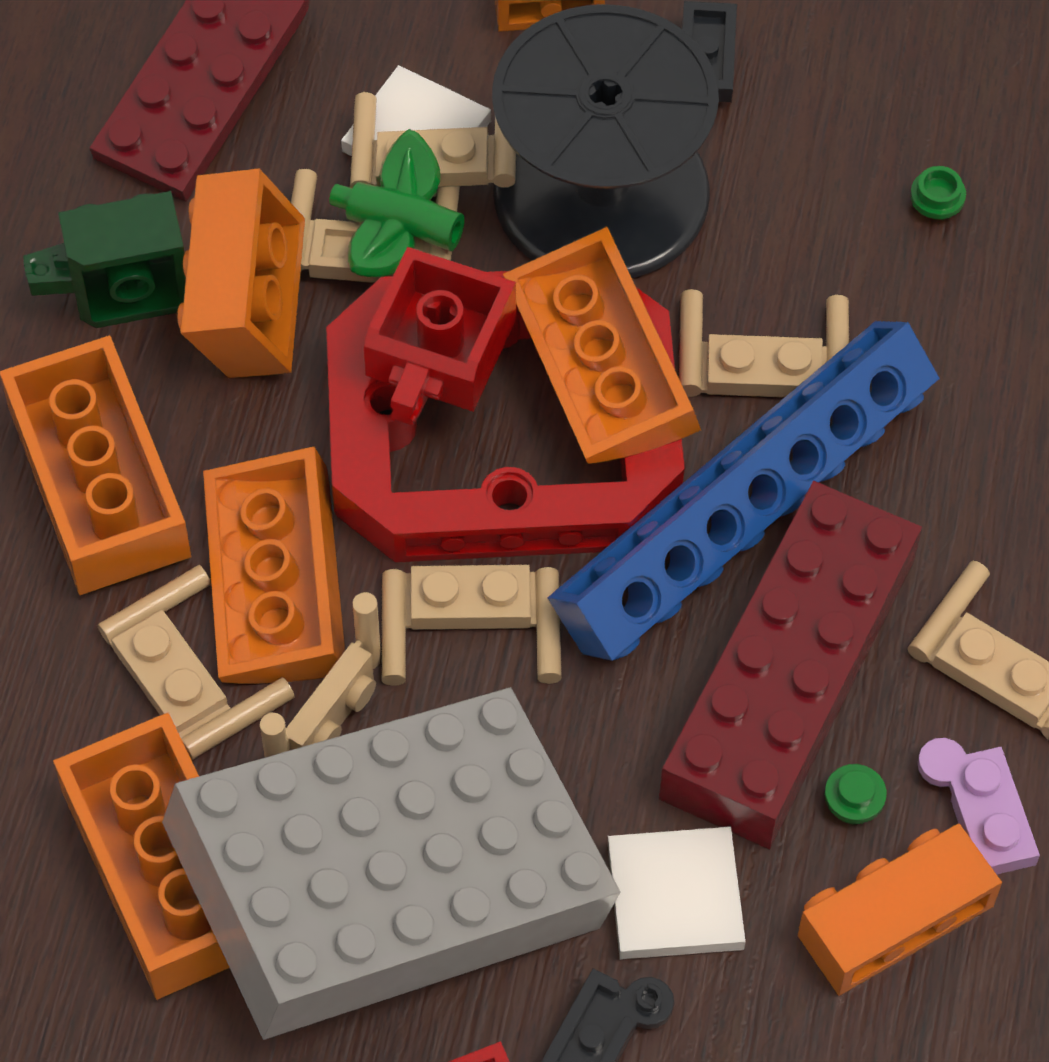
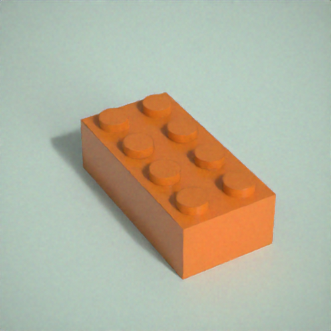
(95, 465)
(119, 803)

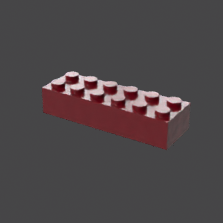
(789, 665)

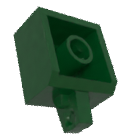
(116, 259)

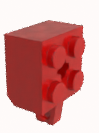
(438, 333)

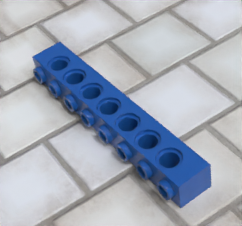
(592, 598)

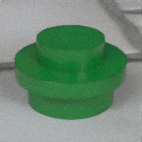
(938, 193)
(855, 793)

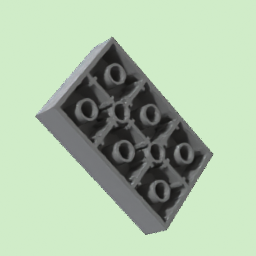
(387, 860)

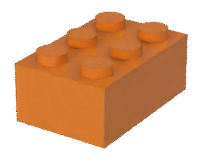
(242, 274)

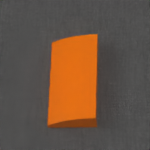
(602, 350)
(273, 569)

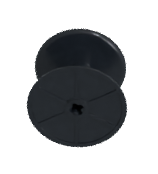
(605, 133)

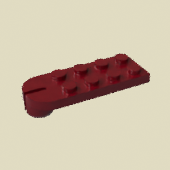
(195, 89)

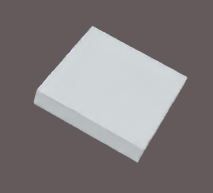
(420, 104)
(676, 893)

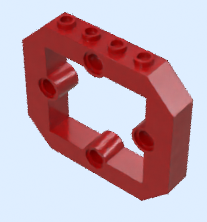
(470, 520)

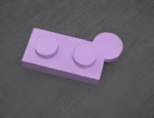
(983, 801)

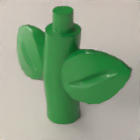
(397, 209)

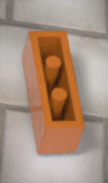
(897, 907)

